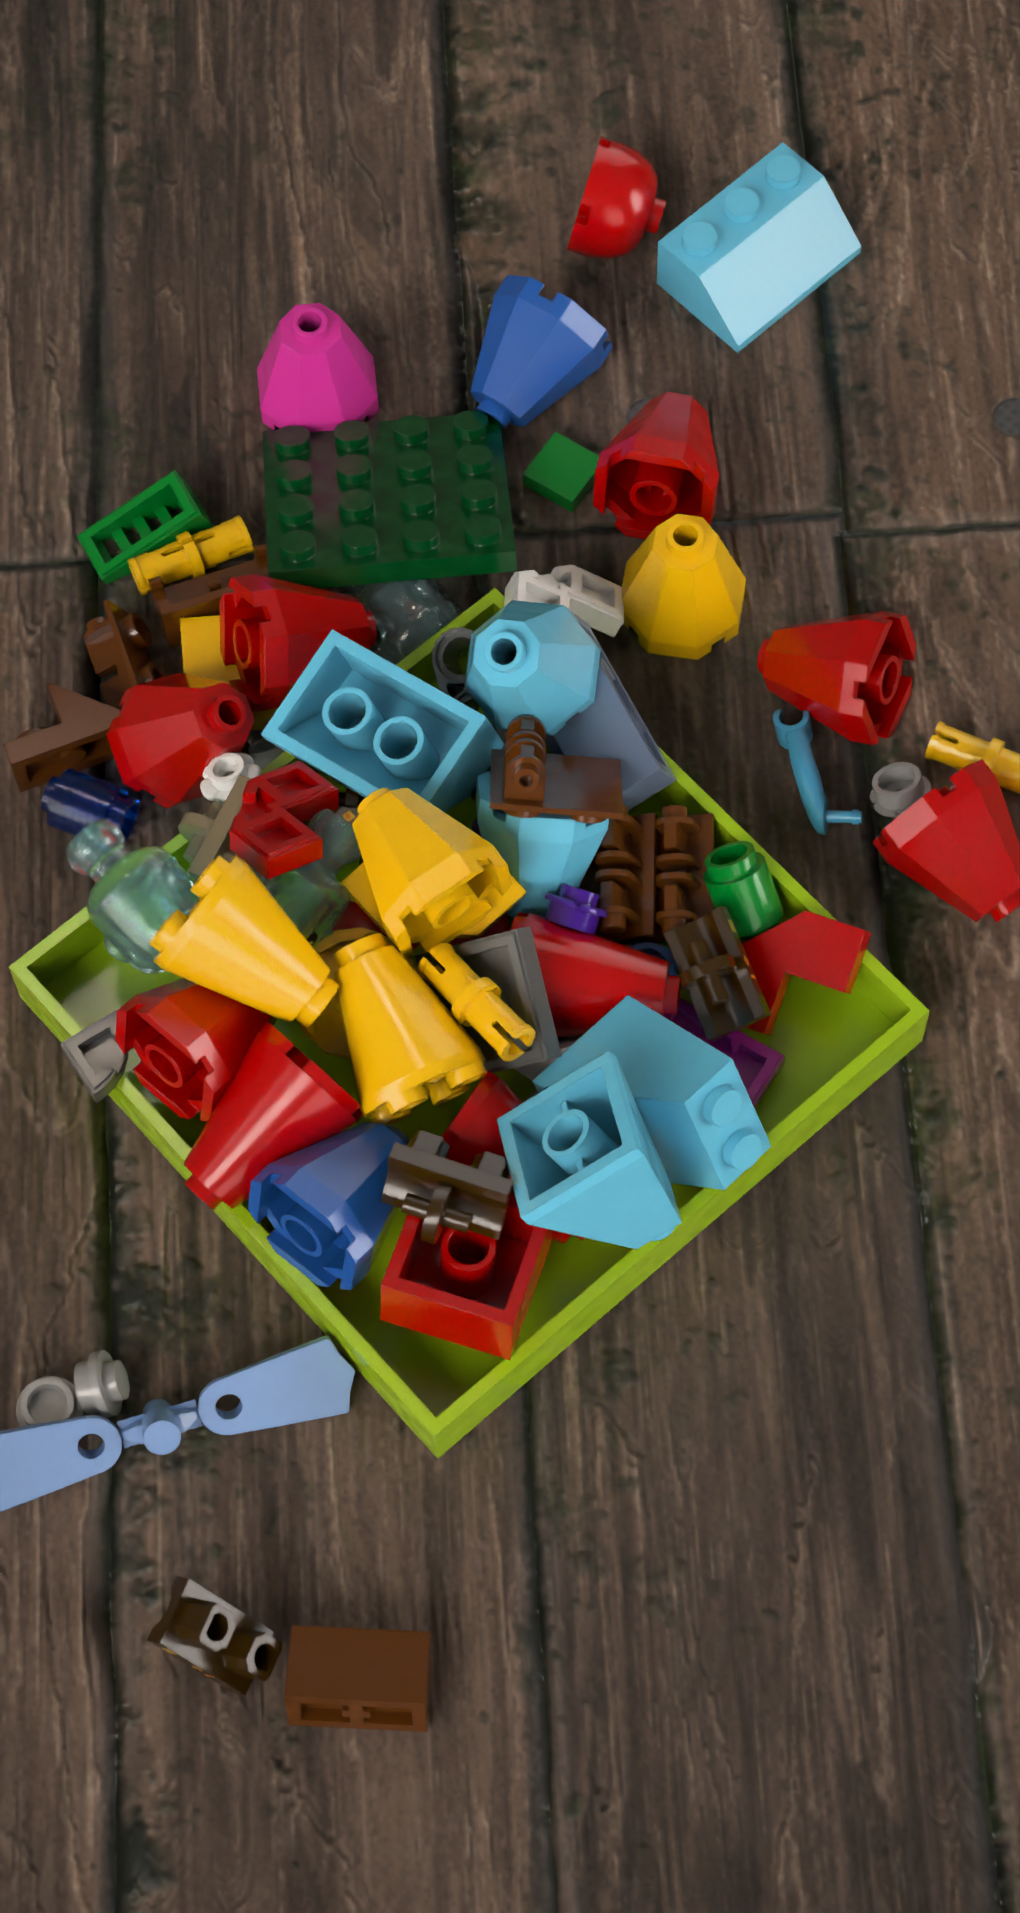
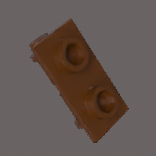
(122, 646)

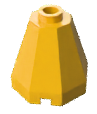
(682, 589)
(425, 869)

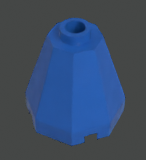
(534, 351)
(329, 1203)

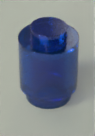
(80, 799)

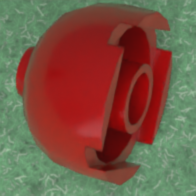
(616, 203)

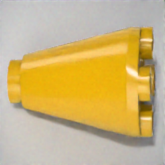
(244, 946)
(399, 1034)

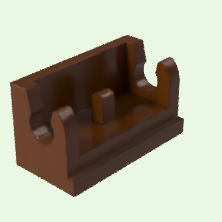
(199, 595)
(358, 1678)

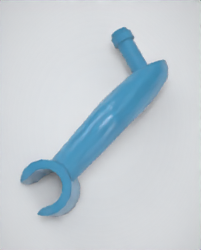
(807, 776)

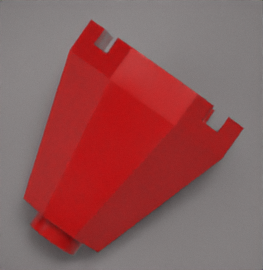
(659, 467)
(277, 628)
(844, 671)
(174, 731)
(960, 845)
(187, 1043)

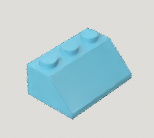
(757, 248)
(381, 727)

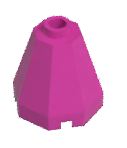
(315, 372)

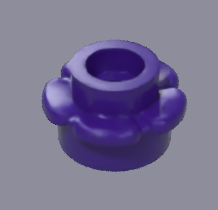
(575, 908)

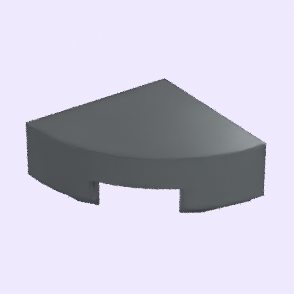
(97, 1056)

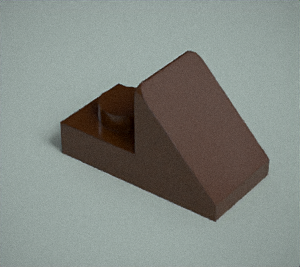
(73, 743)

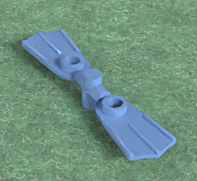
(274, 1392)

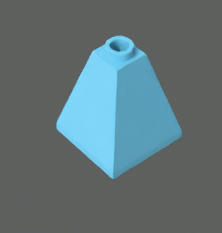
(588, 1160)

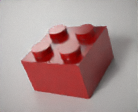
(466, 1283)

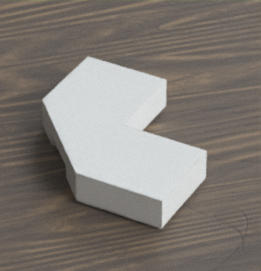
(582, 592)

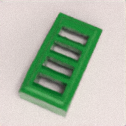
(153, 502)

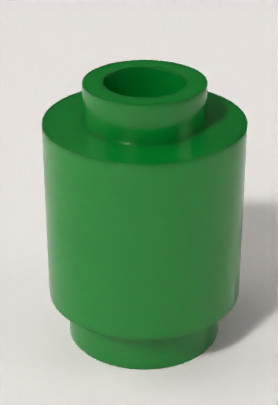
(743, 884)

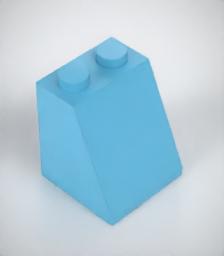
(682, 1089)

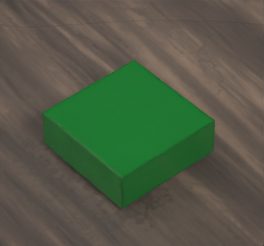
(562, 472)

